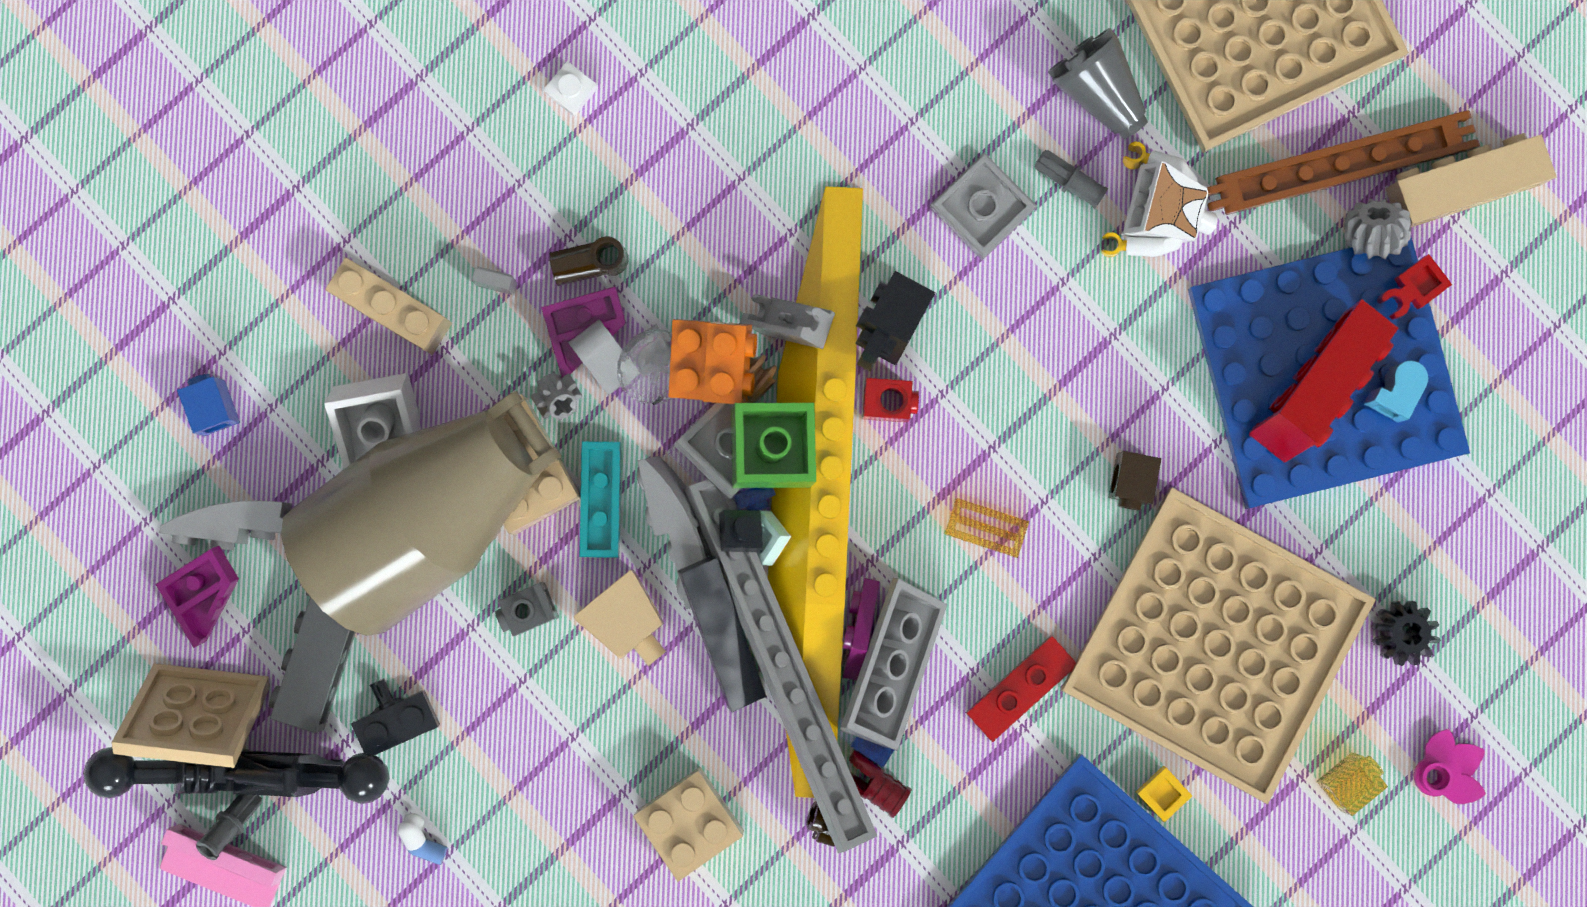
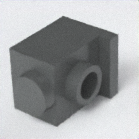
(541, 609)

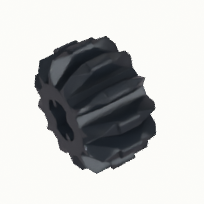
(1392, 634)

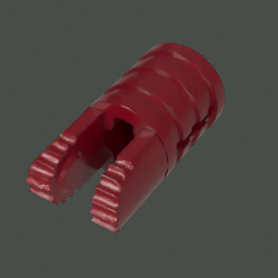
(881, 788)

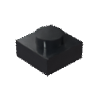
(740, 531)

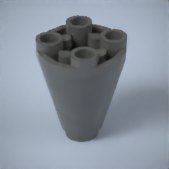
(1102, 83)

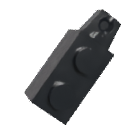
(893, 319)

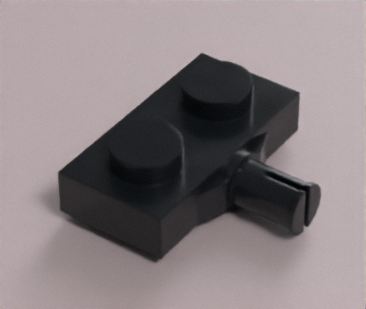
(394, 720)

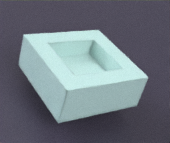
(773, 537)

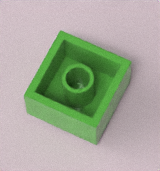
(773, 445)

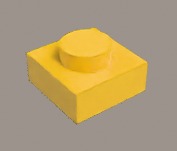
(1163, 794)

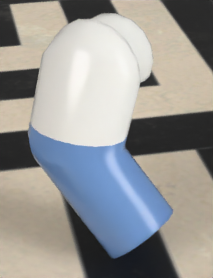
(415, 842)

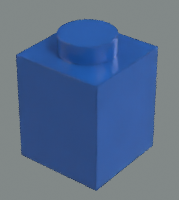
(208, 405)

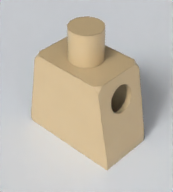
(624, 619)

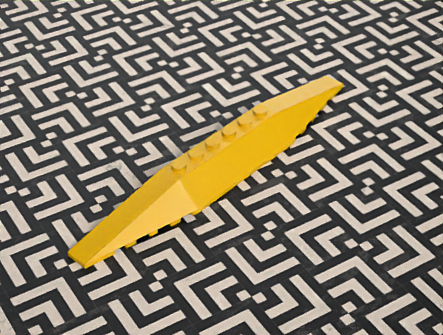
(812, 565)

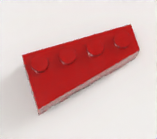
(1326, 383)

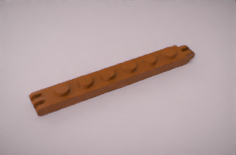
(1342, 163)

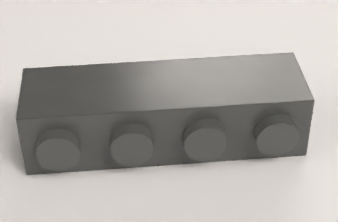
(311, 670)

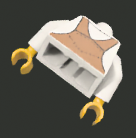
(1164, 206)

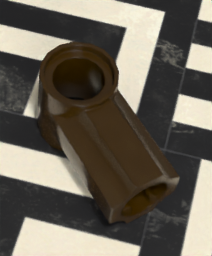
(584, 261)

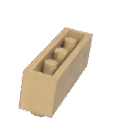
(1474, 180)

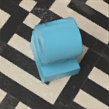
(1402, 391)

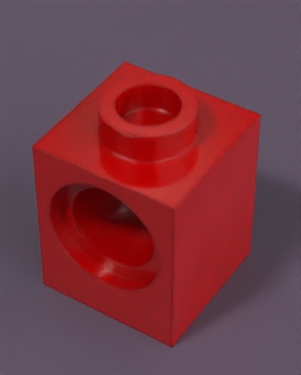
(872, 405)

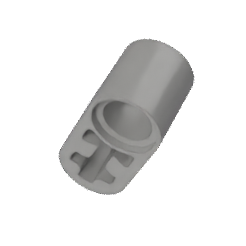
(599, 354)

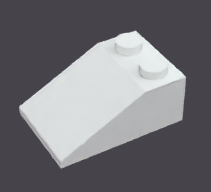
(371, 413)

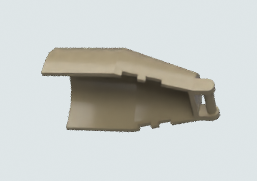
(412, 515)

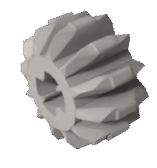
(1377, 228)

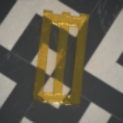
(956, 518)

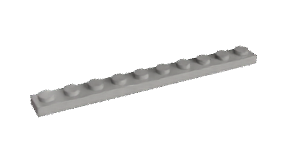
(786, 677)

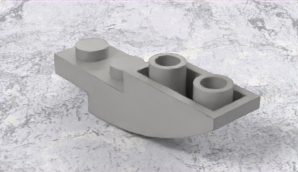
(671, 513)
(228, 523)

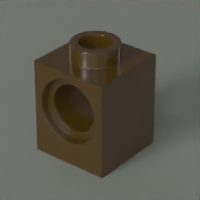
(1134, 480)

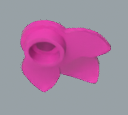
(1454, 769)

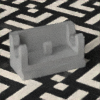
(790, 321)

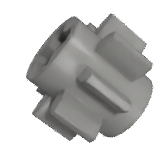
(556, 396)

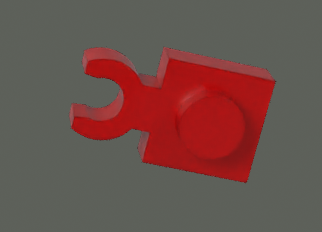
(1417, 285)

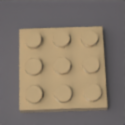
(191, 715)

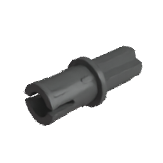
(1070, 178)
(227, 825)

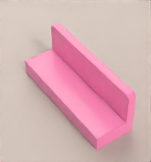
(232, 874)

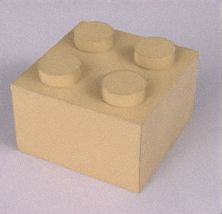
(688, 824)

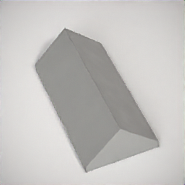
(894, 665)

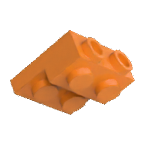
(711, 361)

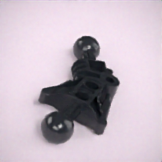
(264, 773)

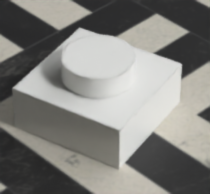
(570, 88)

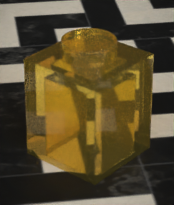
(1353, 783)

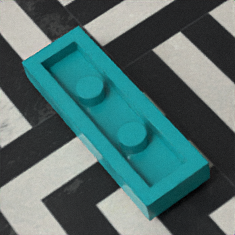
(600, 499)

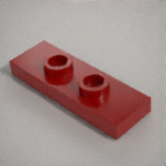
(1021, 688)

